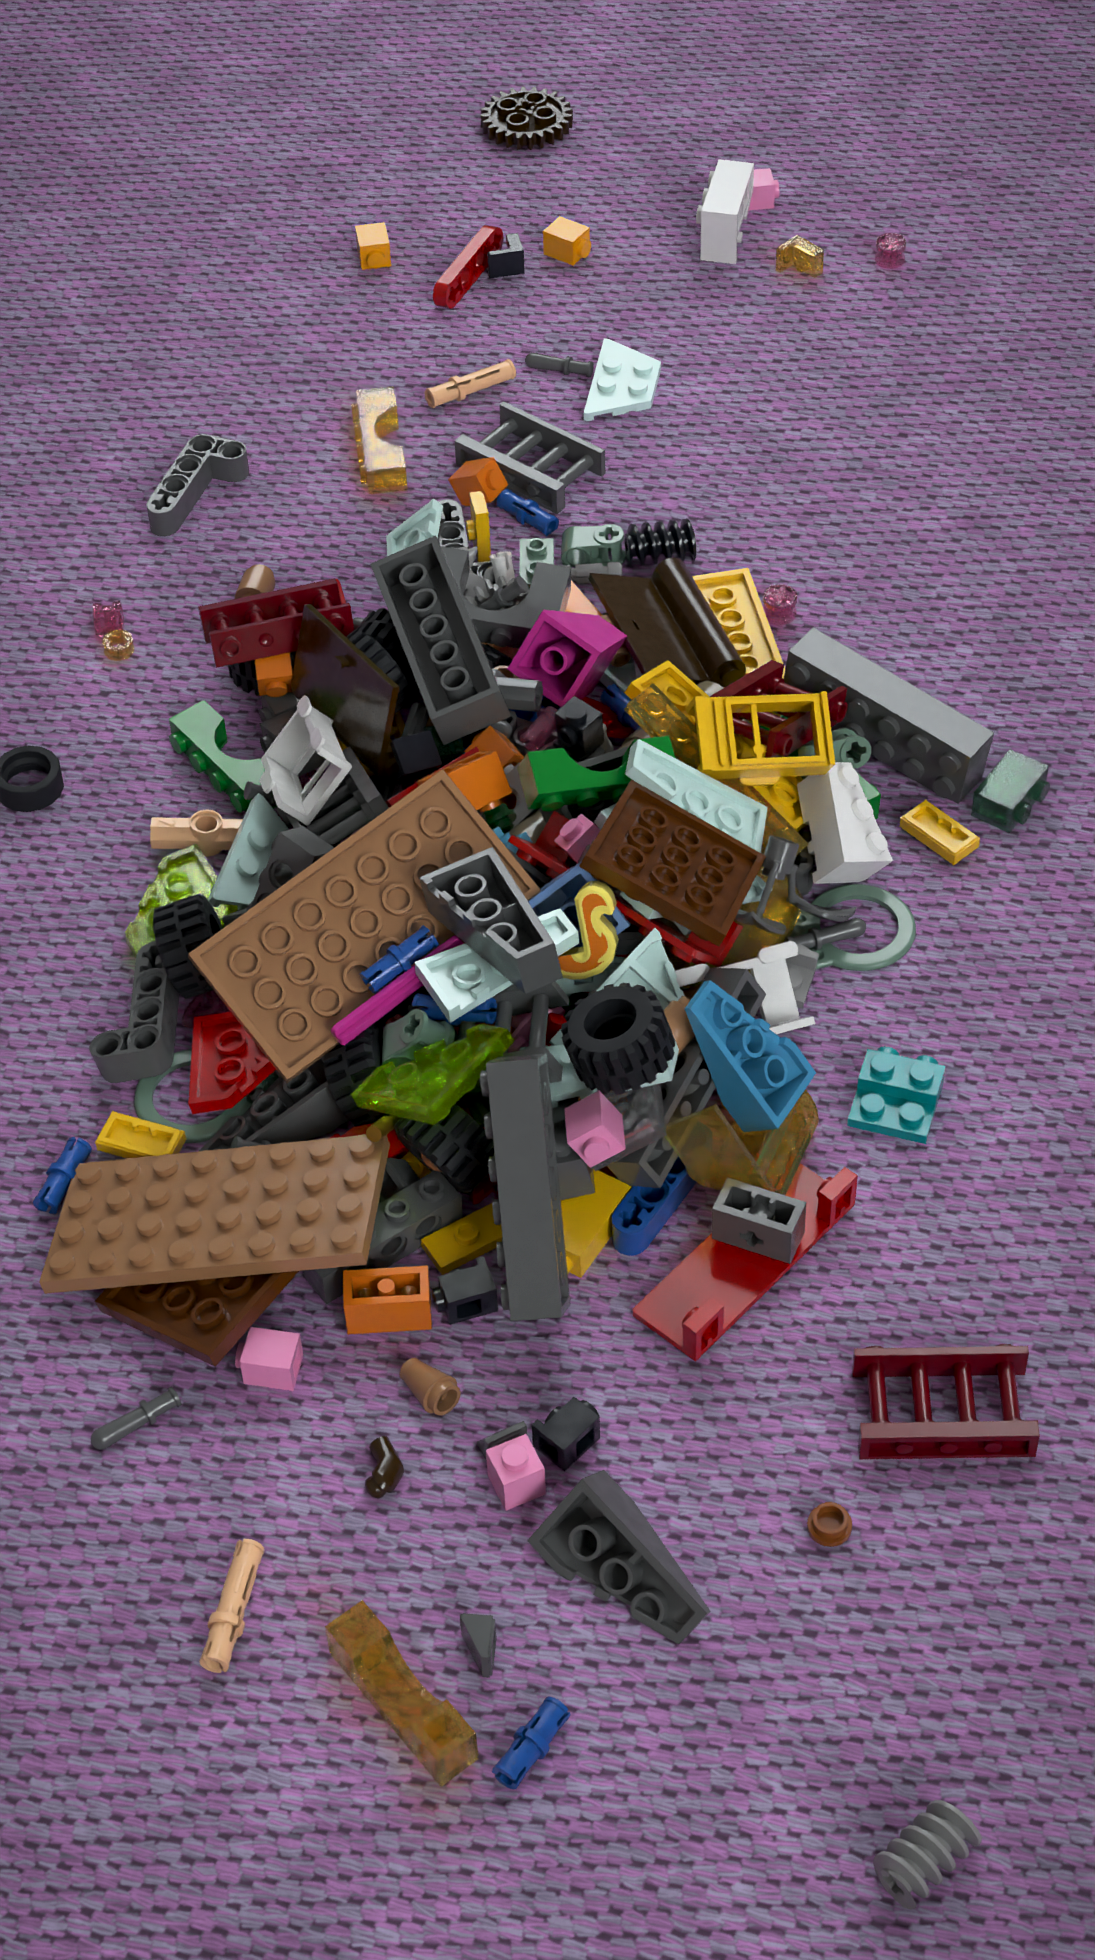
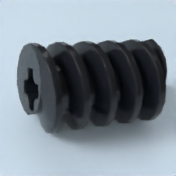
(659, 541)

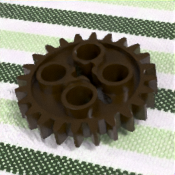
(526, 118)

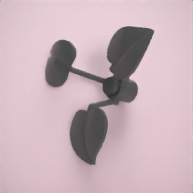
(778, 862)

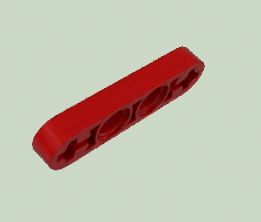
(467, 267)

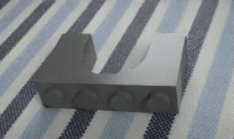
(510, 626)

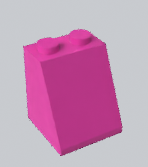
(567, 653)

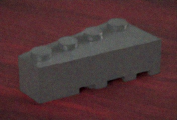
(493, 917)

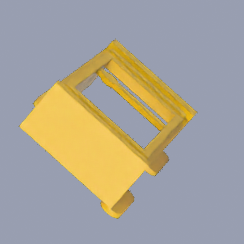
(718, 744)

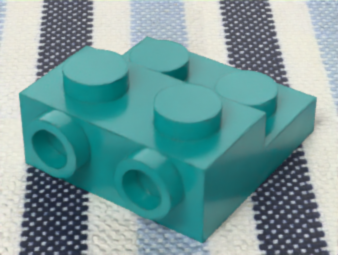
(897, 1094)

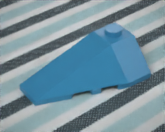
(749, 1064)

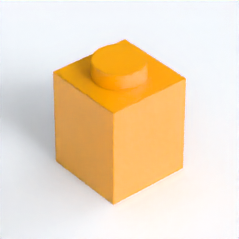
(566, 241)
(373, 246)

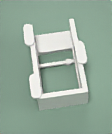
(288, 754)
(772, 975)

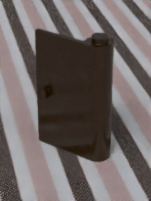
(671, 622)
(347, 690)

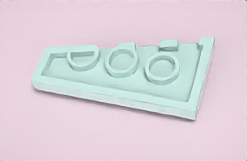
(464, 980)

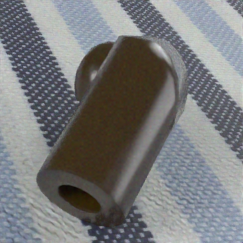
(388, 1468)

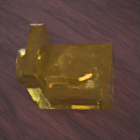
(801, 254)

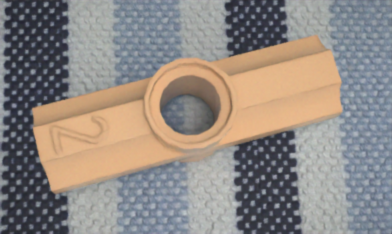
(203, 828)

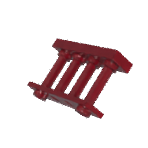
(269, 621)
(785, 734)
(944, 1439)

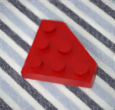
(223, 1063)

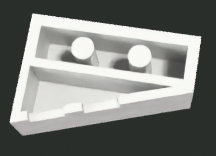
(723, 210)
(841, 827)

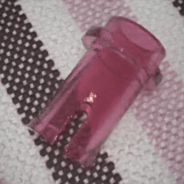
(540, 729)

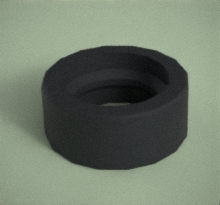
(34, 796)

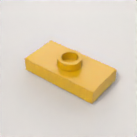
(478, 526)
(939, 832)
(138, 1138)
(463, 1240)

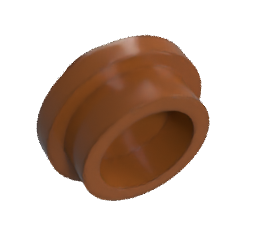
(829, 1524)

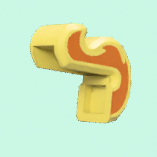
(597, 933)

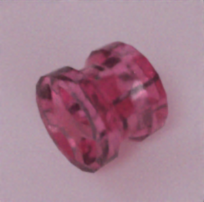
(890, 250)
(780, 604)
(107, 617)

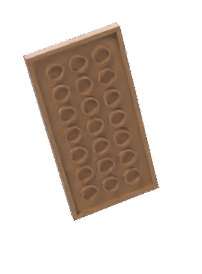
(298, 953)
(217, 1214)

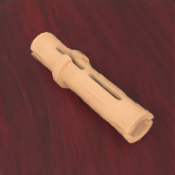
(459, 387)
(227, 1621)

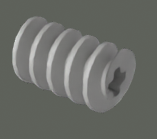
(923, 1849)

